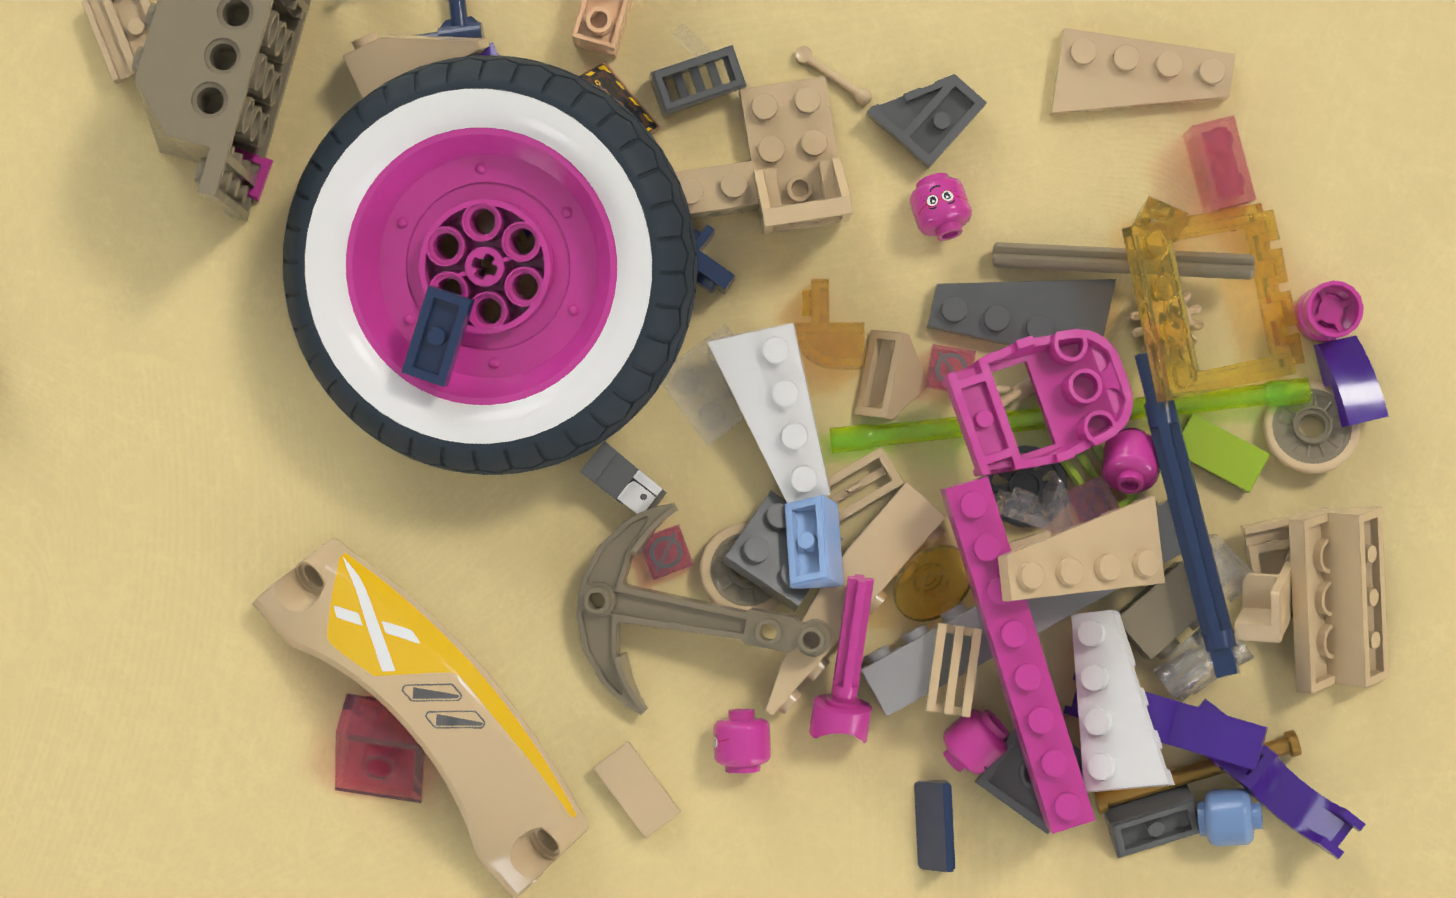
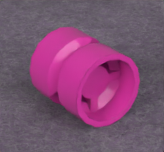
(1329, 311)

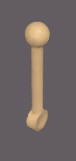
(804, 56)

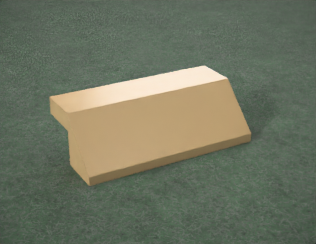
(1338, 598)

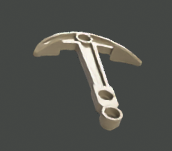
(643, 606)

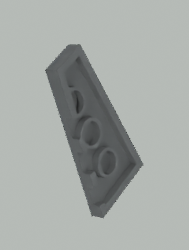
(1021, 309)

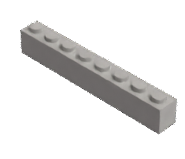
(904, 673)

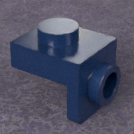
(710, 273)

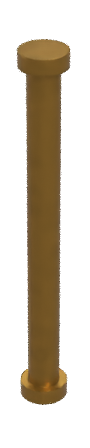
(1191, 773)

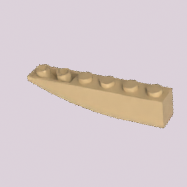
(877, 554)

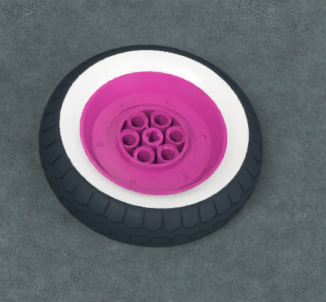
(606, 257)

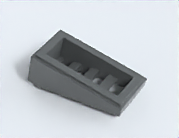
(659, 77)

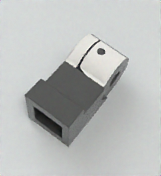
(622, 479)

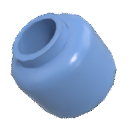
(1229, 817)

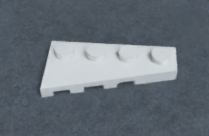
(774, 396)
(1114, 722)

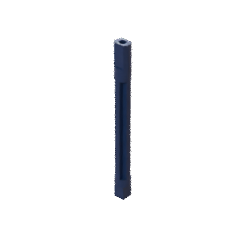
(1190, 526)

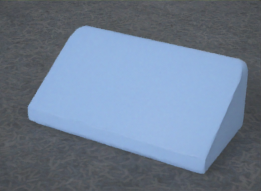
(814, 543)

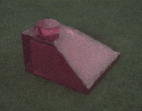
(376, 753)

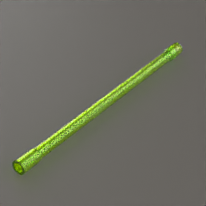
(868, 436)

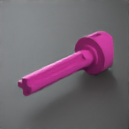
(841, 709)

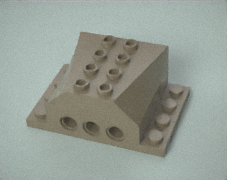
(217, 83)

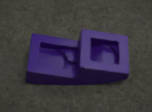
(1352, 379)

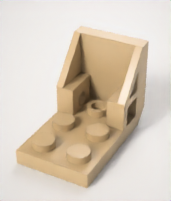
(795, 155)

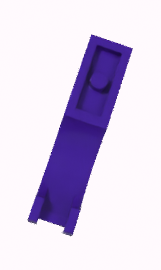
(1201, 730)
(1292, 799)

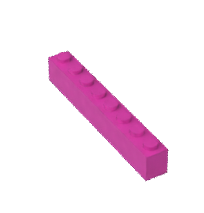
(1018, 658)

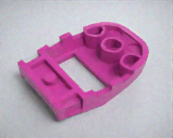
(1077, 389)

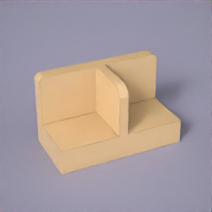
(1265, 606)

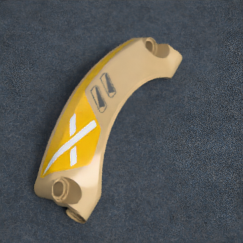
(460, 717)

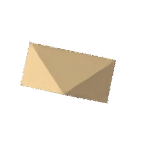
(890, 375)

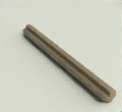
(1116, 261)

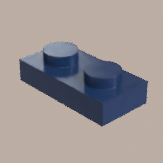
(437, 336)

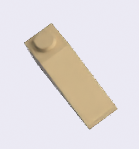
(389, 56)

